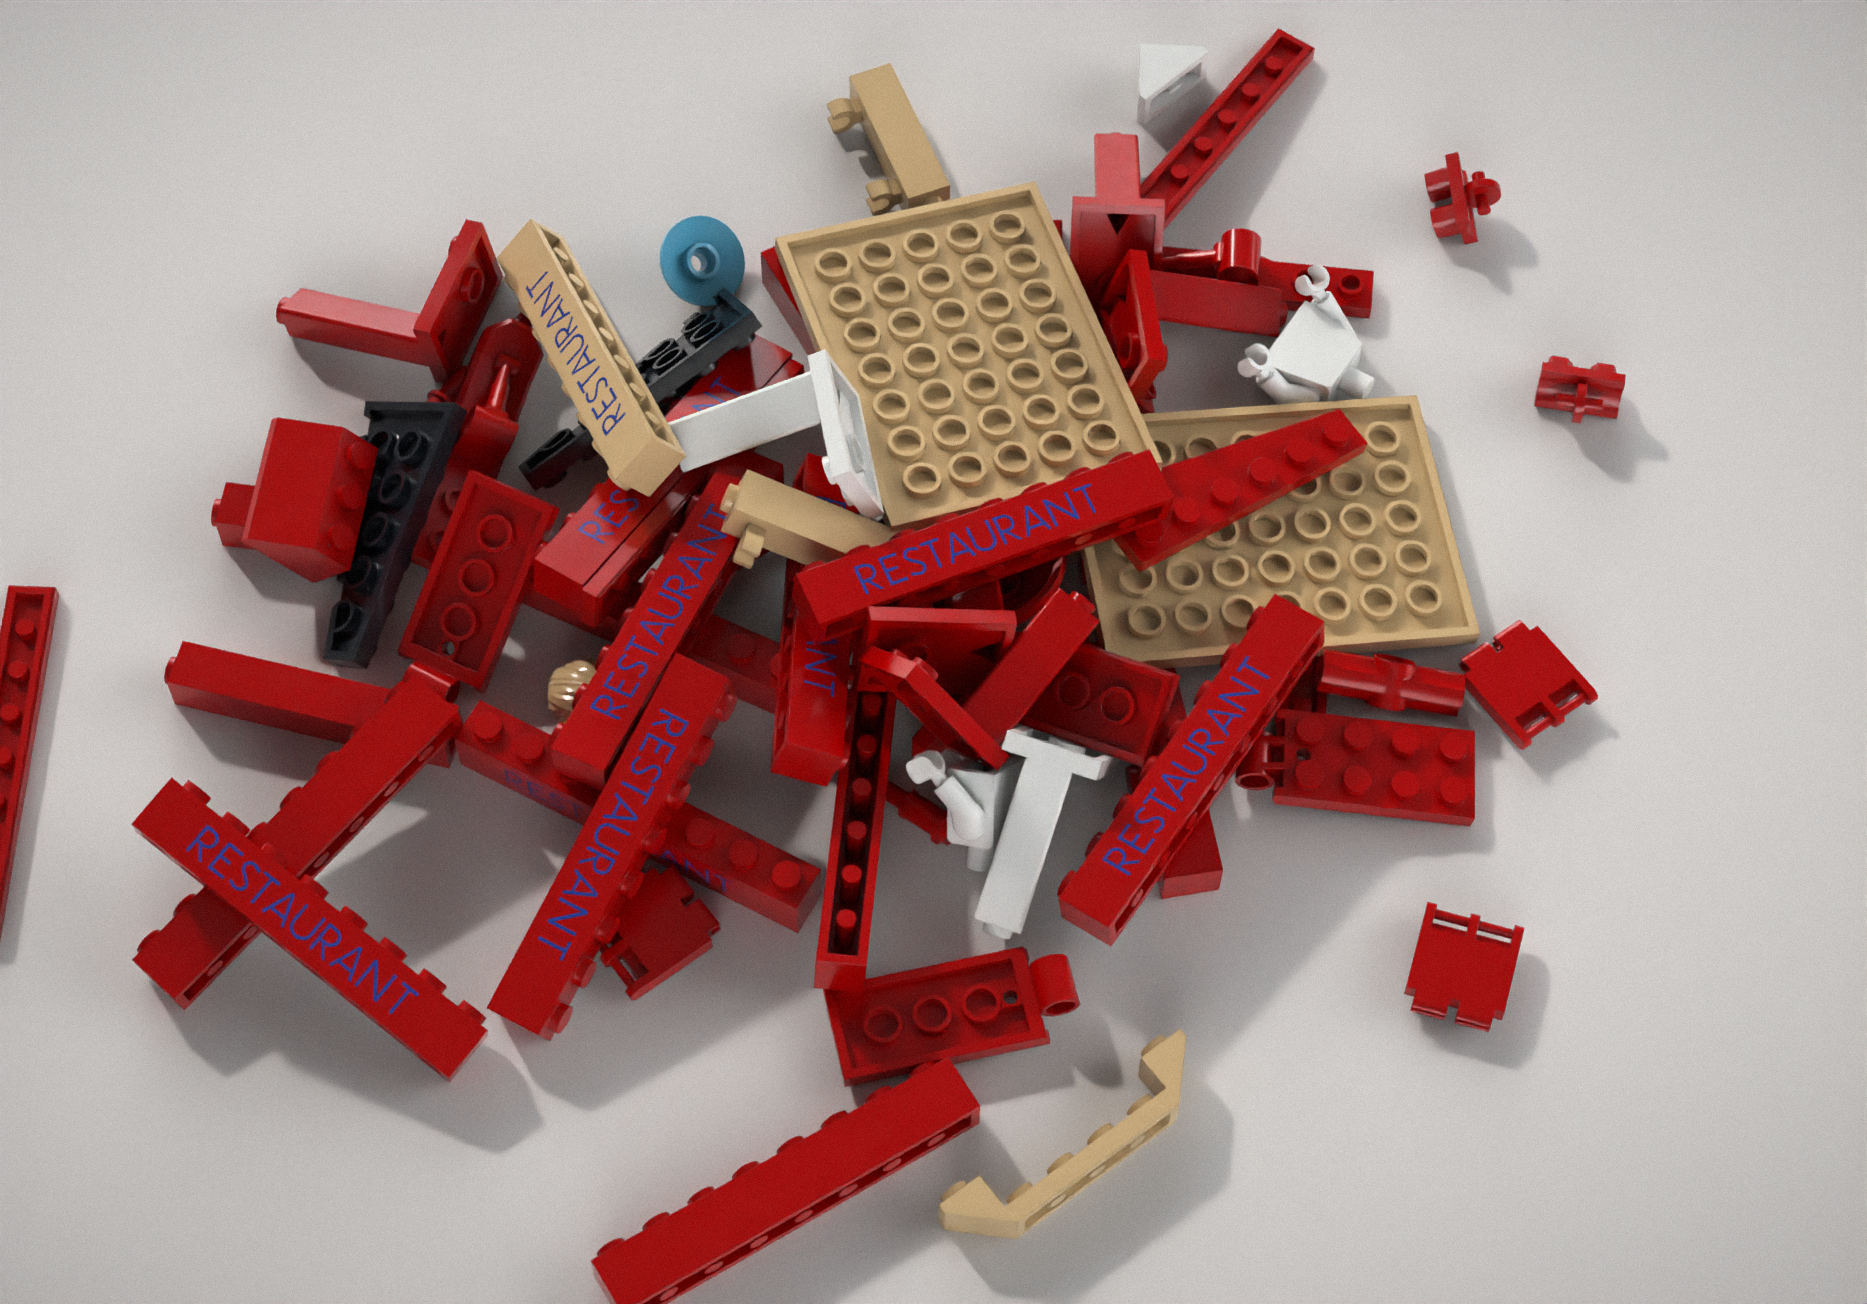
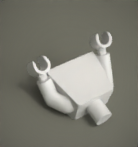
(1313, 353)
(974, 799)

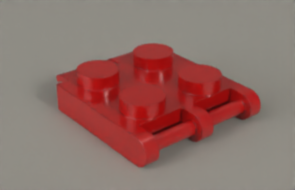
(1524, 682)
(658, 932)
(1462, 969)

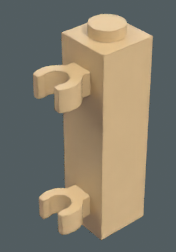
(895, 138)
(792, 523)

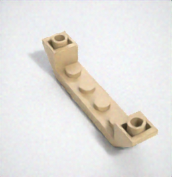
(979, 1211)

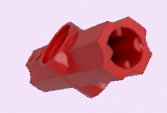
(1389, 682)

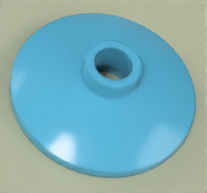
(718, 253)

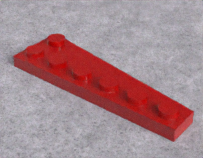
(1240, 479)

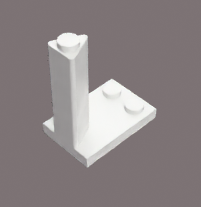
(785, 408)
(1032, 822)

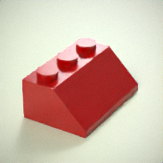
(310, 497)

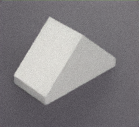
(1166, 75)

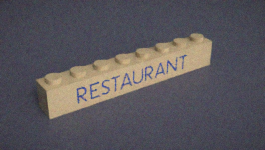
(590, 359)

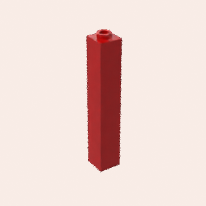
(277, 694)

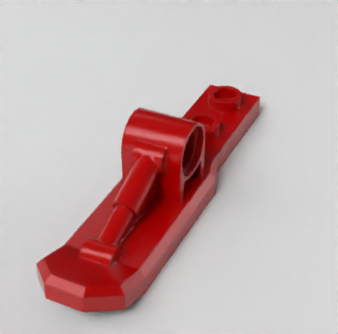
(1240, 261)
(494, 398)

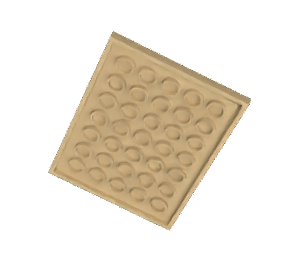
(964, 350)
(1352, 547)

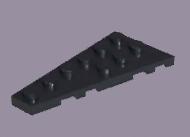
(663, 370)
(409, 467)

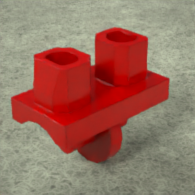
(1465, 195)
(1579, 389)

